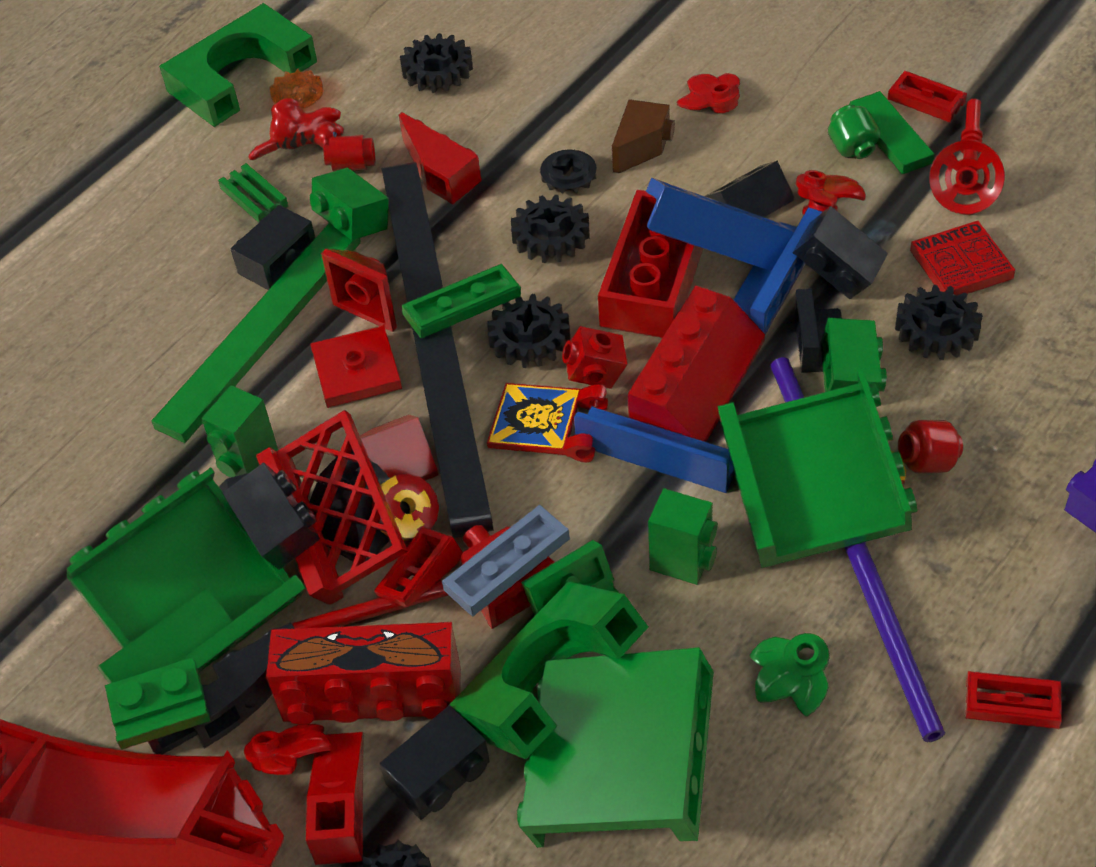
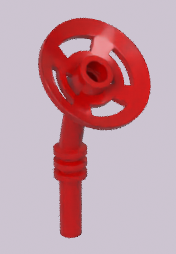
(967, 168)

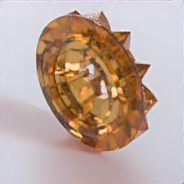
(308, 92)

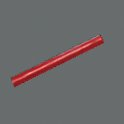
(366, 610)

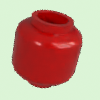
(930, 446)

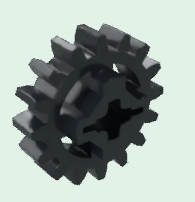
(436, 62)
(550, 228)
(938, 322)
(528, 331)

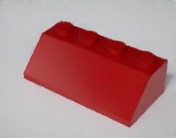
(696, 366)

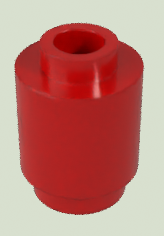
(350, 151)

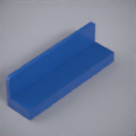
(716, 225)
(766, 290)
(657, 448)

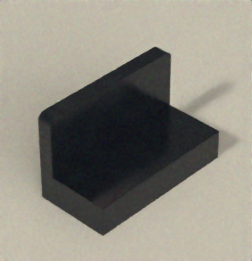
(757, 191)
(809, 329)

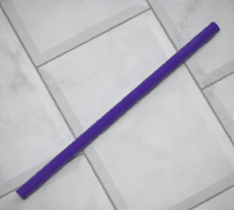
(878, 602)

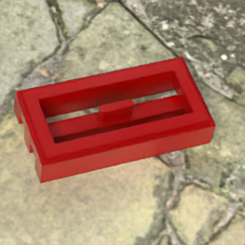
(927, 96)
(1011, 706)

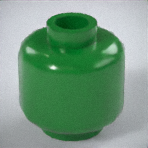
(854, 132)

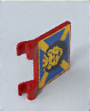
(543, 418)

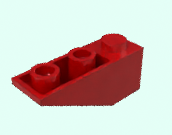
(442, 163)
(336, 801)

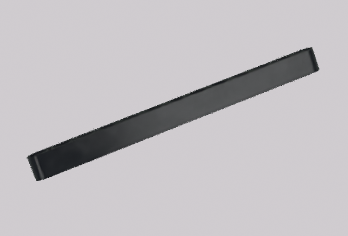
(437, 357)

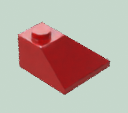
(359, 286)

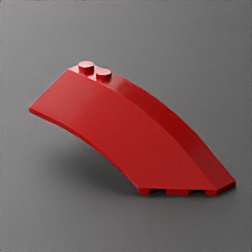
(125, 808)

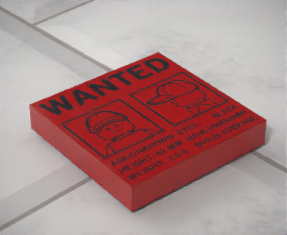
(962, 259)

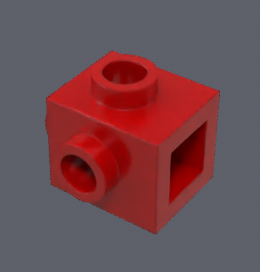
(595, 357)

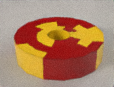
(420, 498)

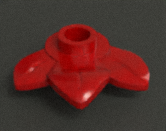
(708, 91)
(828, 188)
(278, 752)

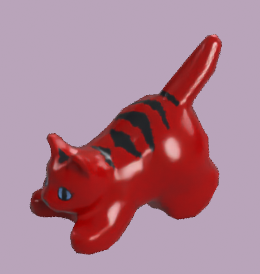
(295, 128)

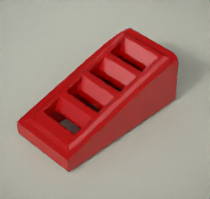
(432, 552)

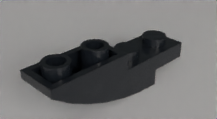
(231, 698)

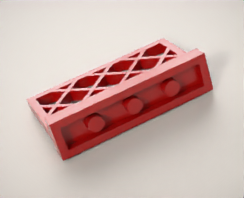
(316, 562)

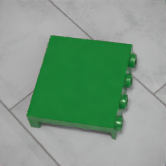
(818, 473)
(174, 555)
(622, 747)

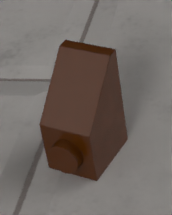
(641, 134)

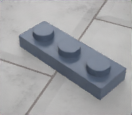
(505, 560)

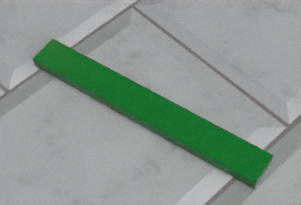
(250, 337)

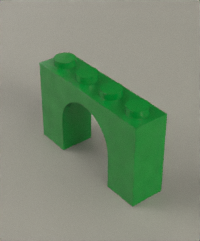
(258, 34)
(572, 622)

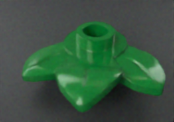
(789, 675)

